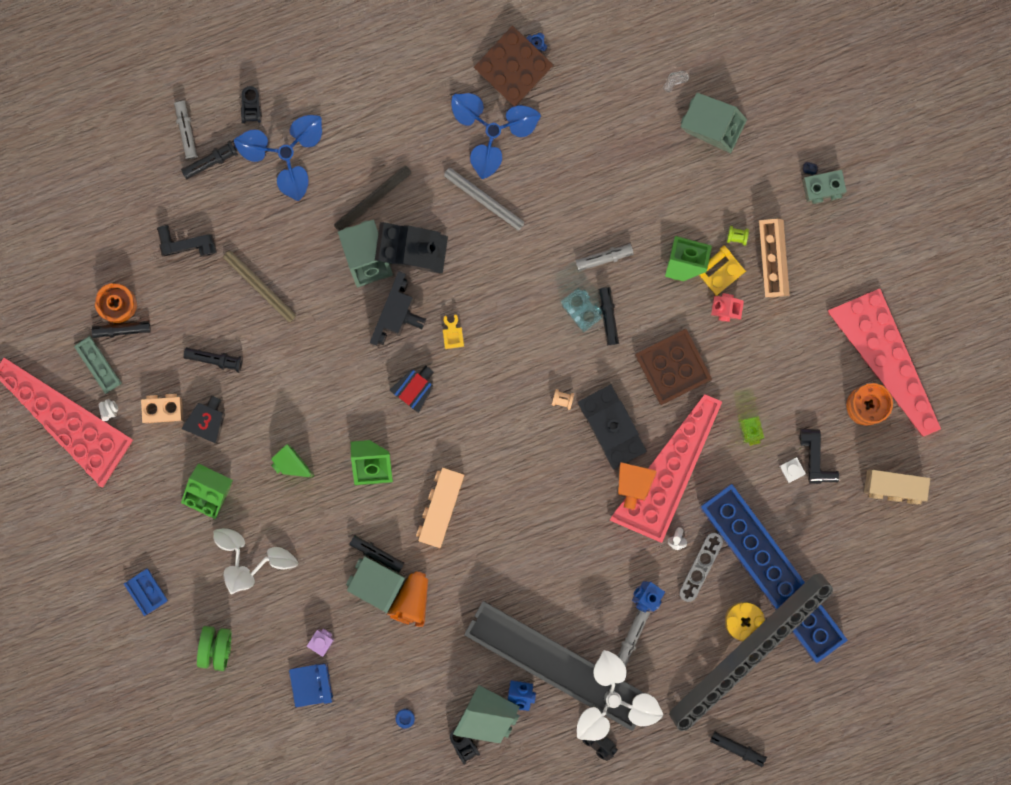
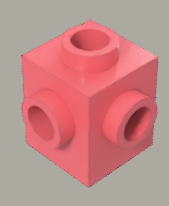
(723, 307)

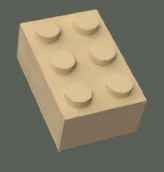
(896, 486)

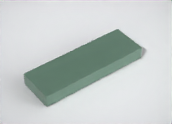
(97, 364)

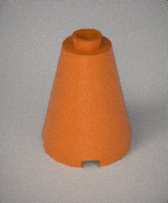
(411, 601)

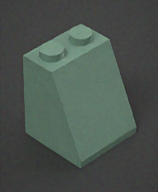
(713, 122)
(360, 250)
(375, 583)
(487, 717)

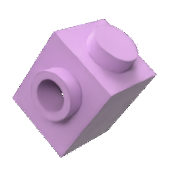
(321, 641)

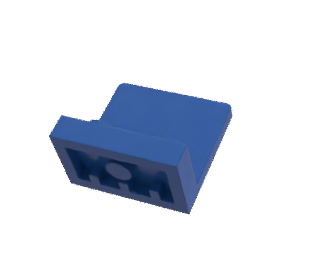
(311, 685)

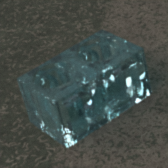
(576, 313)

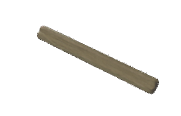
(258, 285)

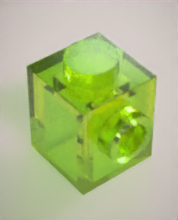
(751, 430)

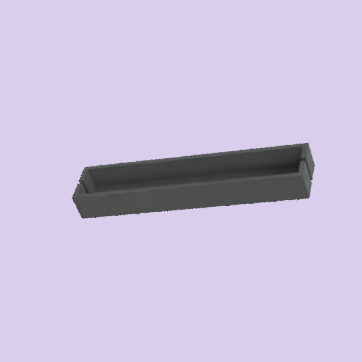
(547, 660)

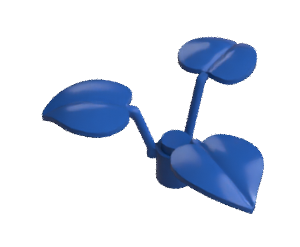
(486, 158)
(291, 181)

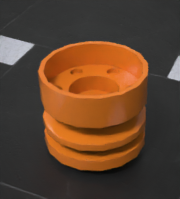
(879, 401)

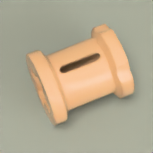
(562, 399)

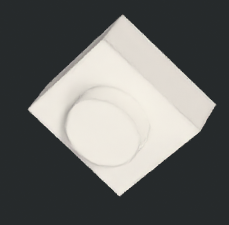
(792, 470)

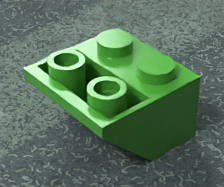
(206, 491)

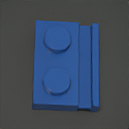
(146, 592)

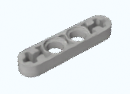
(703, 568)

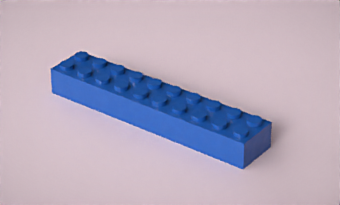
(769, 568)

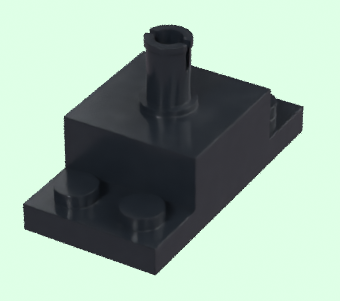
(411, 247)
(396, 312)
(612, 426)

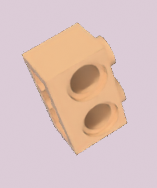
(162, 413)

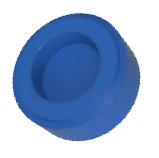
(405, 718)

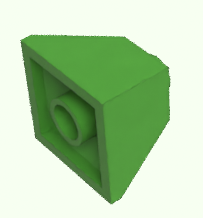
(687, 259)
(290, 463)
(370, 463)

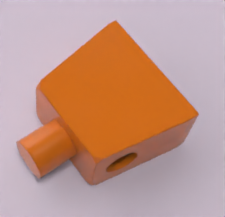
(634, 483)

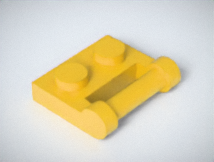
(725, 275)

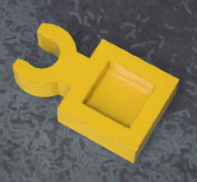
(452, 336)

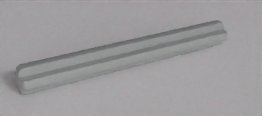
(484, 199)

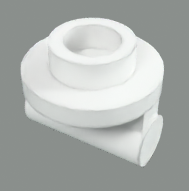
(108, 409)
(677, 541)

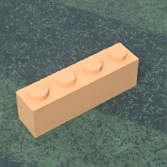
(774, 258)
(441, 507)

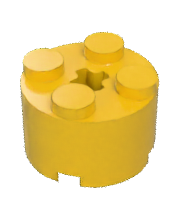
(733, 620)

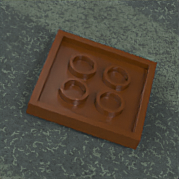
(513, 66)
(673, 367)

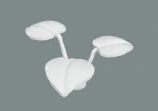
(238, 577)
(644, 707)

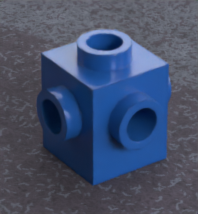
(647, 597)
(521, 694)

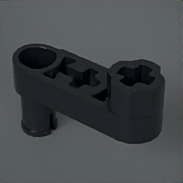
(204, 243)
(812, 438)

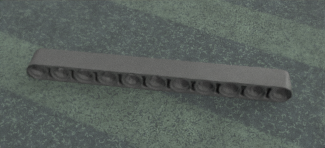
(751, 652)

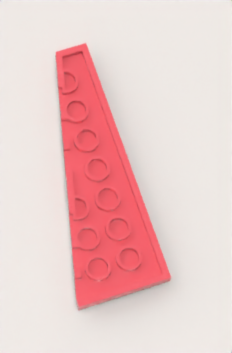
(876, 338)
(82, 434)
(673, 470)

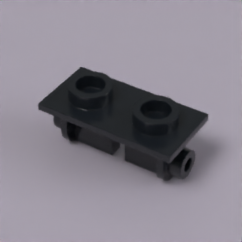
(604, 749)

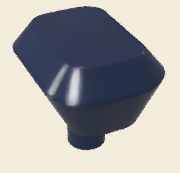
(810, 168)

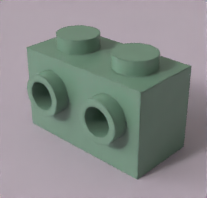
(824, 186)

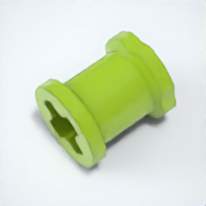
(737, 235)

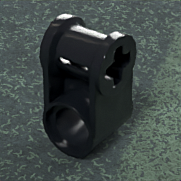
(251, 109)
(464, 746)

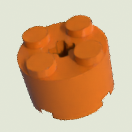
(105, 300)

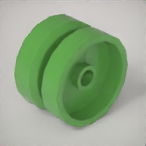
(214, 647)

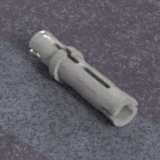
(180, 107)
(604, 257)
(630, 641)

